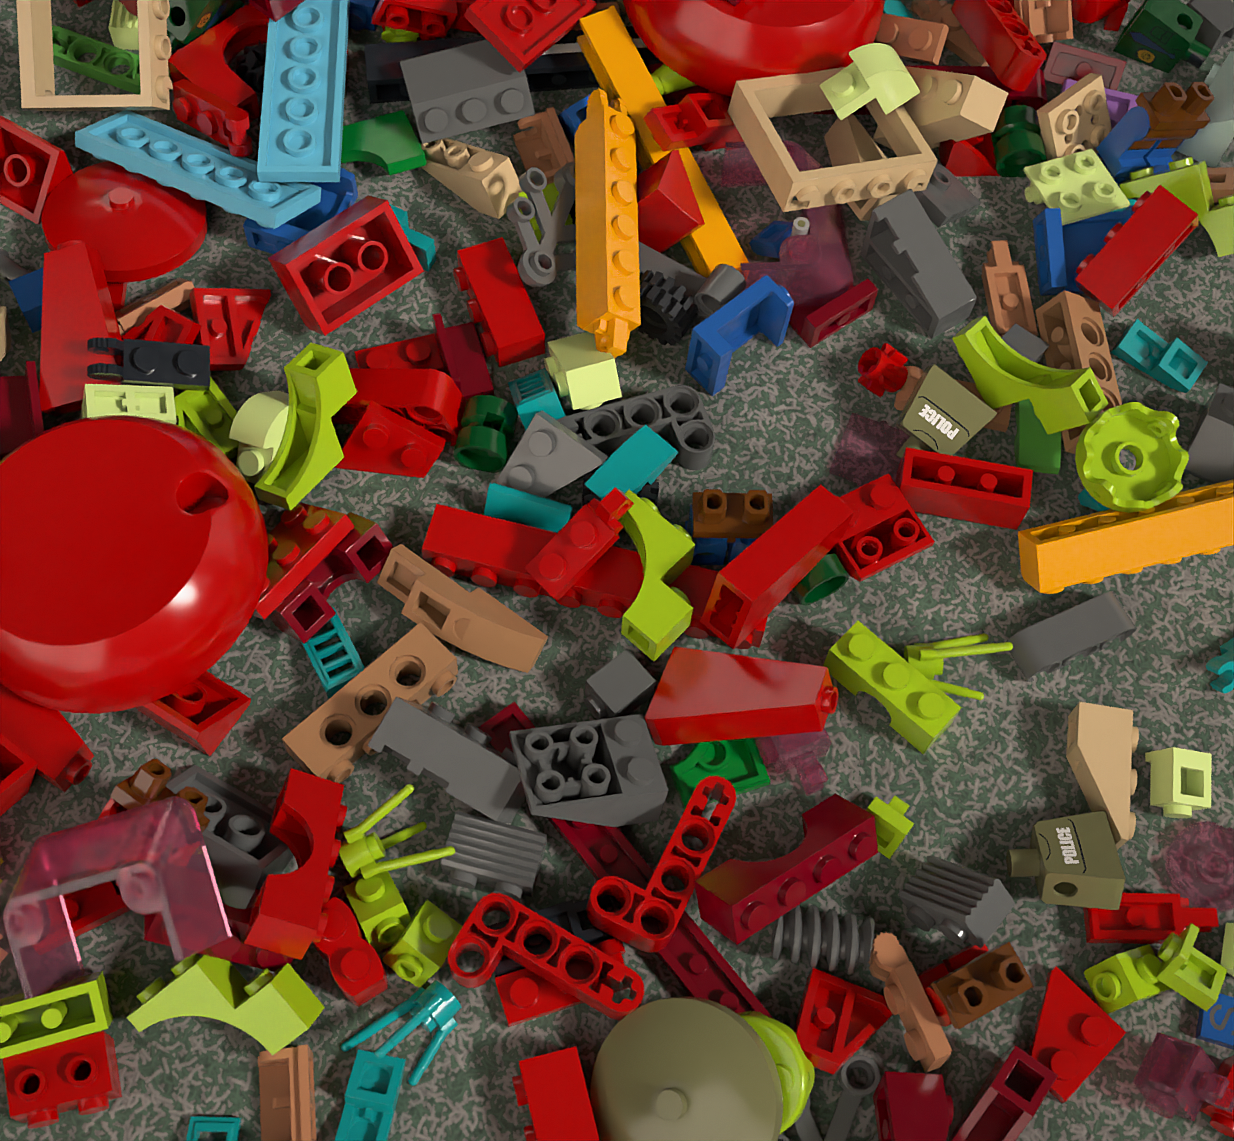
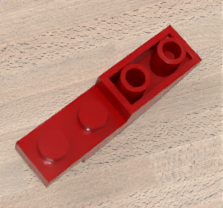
(424, 16)
(694, 121)

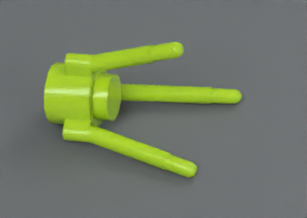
(929, 658)
(363, 851)

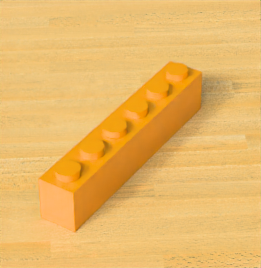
(1124, 542)

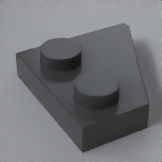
(548, 458)

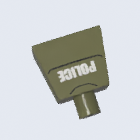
(941, 414)
(1072, 862)

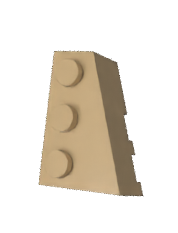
(951, 106)

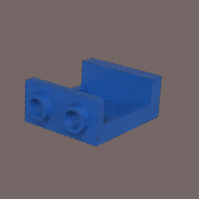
(333, 200)
(1064, 247)
(758, 309)

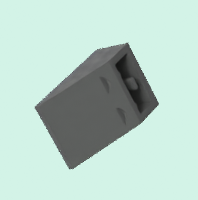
(591, 771)

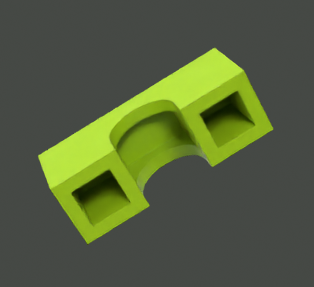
(915, 704)

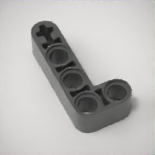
(708, 293)
(658, 411)

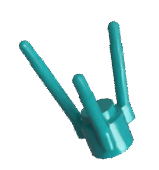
(430, 1009)

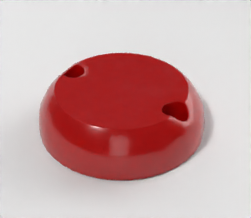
(755, 39)
(122, 562)

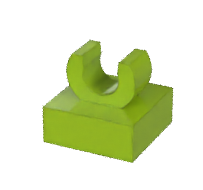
(890, 824)

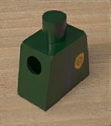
(194, 17)
(1162, 35)

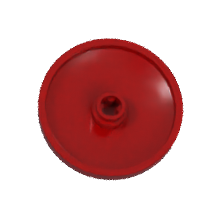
(128, 219)

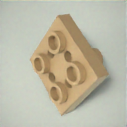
(1066, 129)

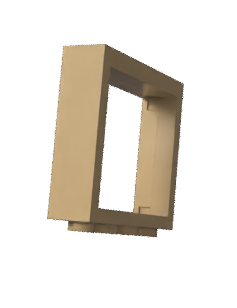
(37, 62)
(792, 94)

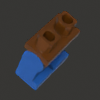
(1155, 128)
(724, 519)

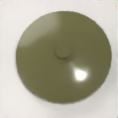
(685, 1075)

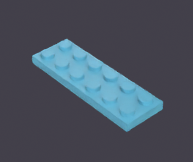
(304, 94)
(195, 168)

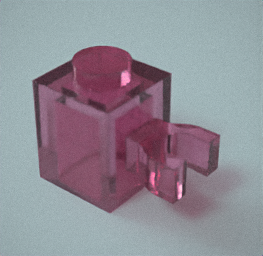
(798, 752)
(1180, 1078)

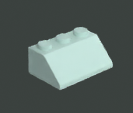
(1214, 139)

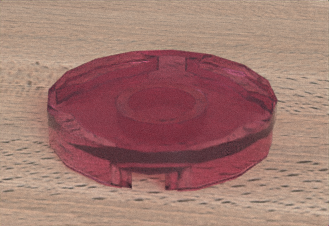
(1202, 875)

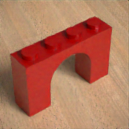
(209, 57)

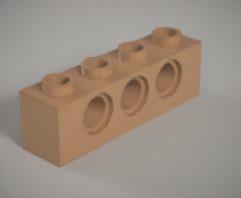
(1077, 341)
(415, 654)

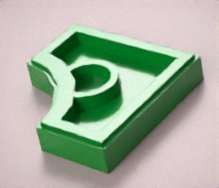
(383, 141)
(732, 759)

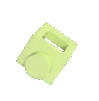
(1180, 781)

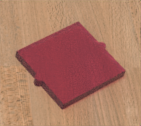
(867, 450)

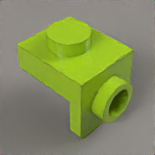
(378, 909)
(423, 945)
(1190, 970)
(1125, 979)

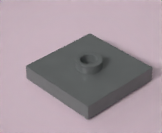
(946, 197)

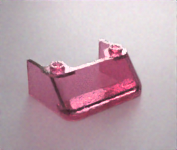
(812, 265)
(157, 865)

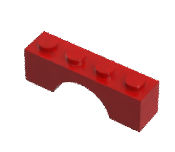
(290, 904)

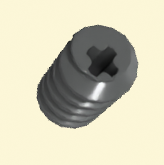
(823, 938)

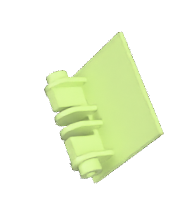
(1076, 185)

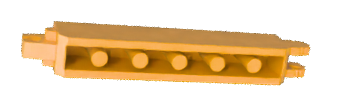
(607, 224)

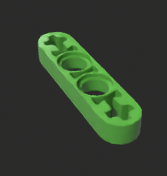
(100, 67)

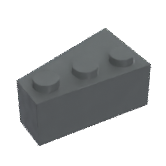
(917, 264)
(452, 757)

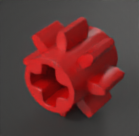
(882, 370)

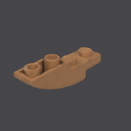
(463, 618)

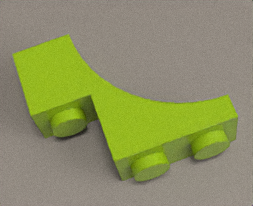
(1192, 186)
(1003, 377)
(310, 448)
(665, 551)
(267, 1007)

